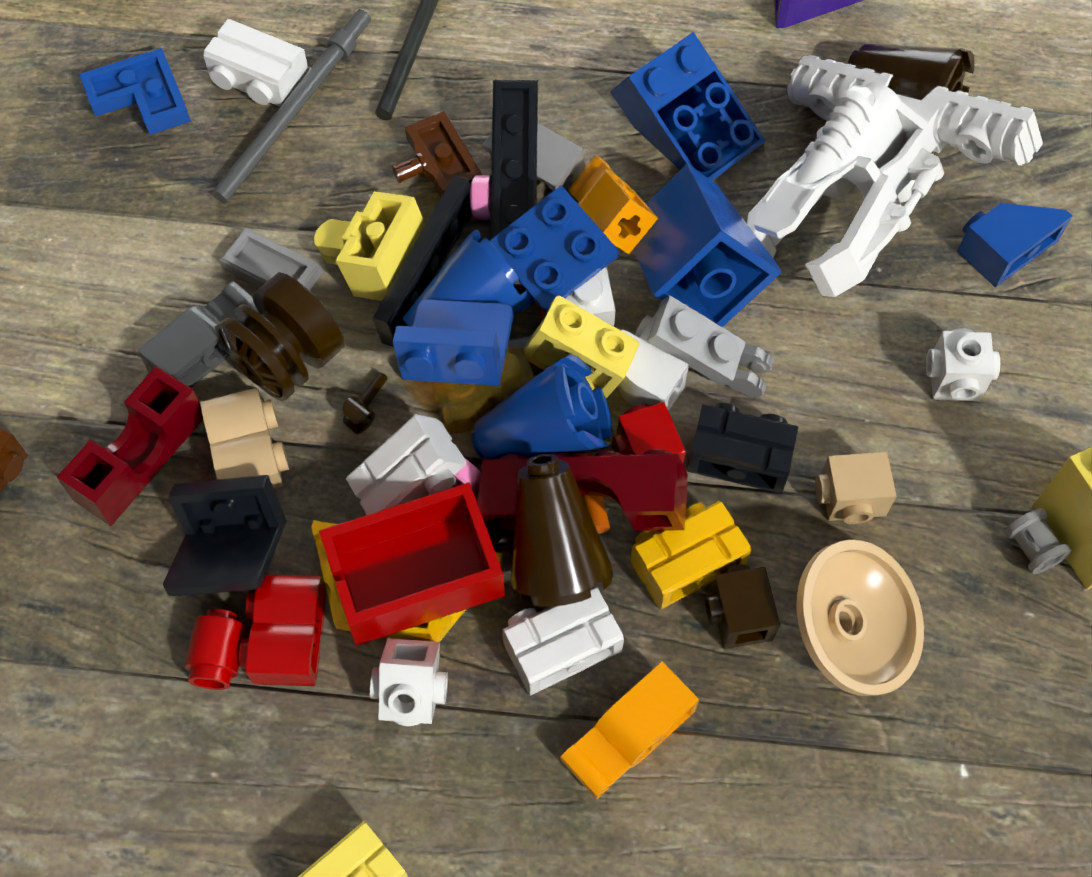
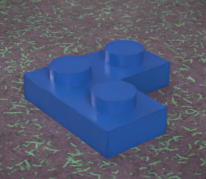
(138, 80)

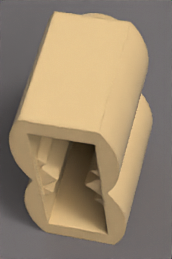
(242, 438)

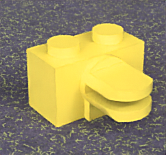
(373, 243)

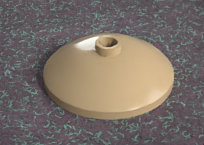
(860, 618)

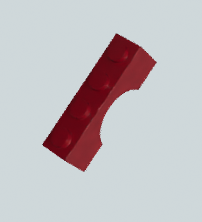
(646, 487)

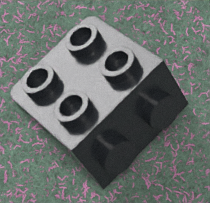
(228, 535)

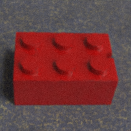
(413, 563)

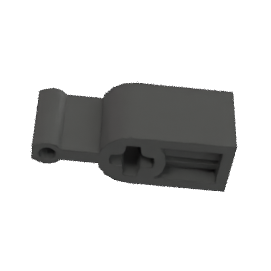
(189, 344)

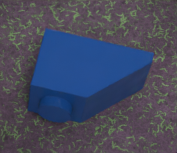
(1010, 238)

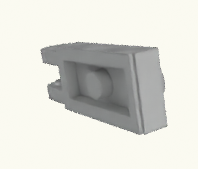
(709, 348)

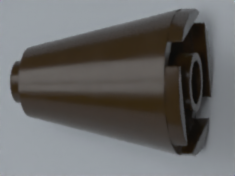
(916, 68)
(554, 537)

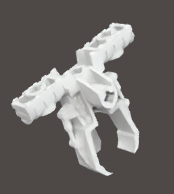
(886, 151)

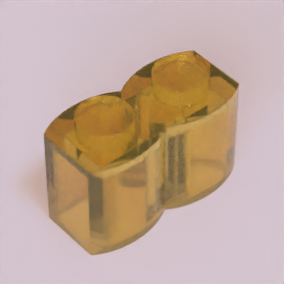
(464, 404)

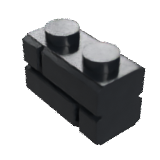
(743, 447)

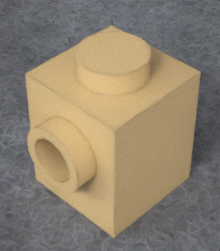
(856, 487)

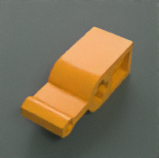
(612, 204)
(630, 730)

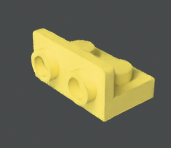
(576, 332)

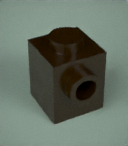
(742, 606)

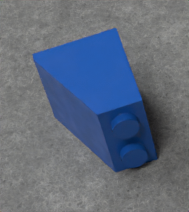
(703, 249)

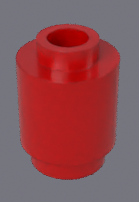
(214, 649)

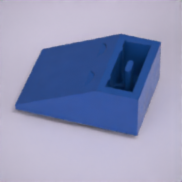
(688, 110)

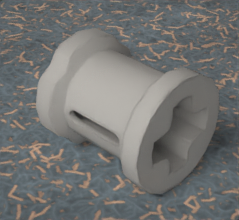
(1037, 541)

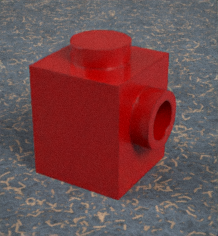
(646, 429)

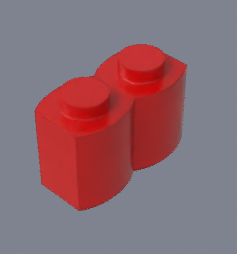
(284, 630)

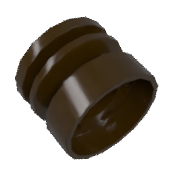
(280, 336)

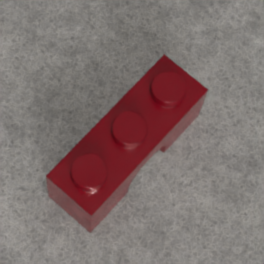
(158, 423)

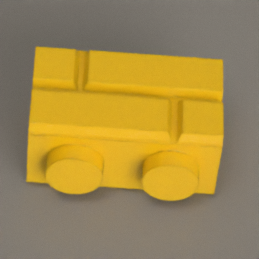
(688, 559)

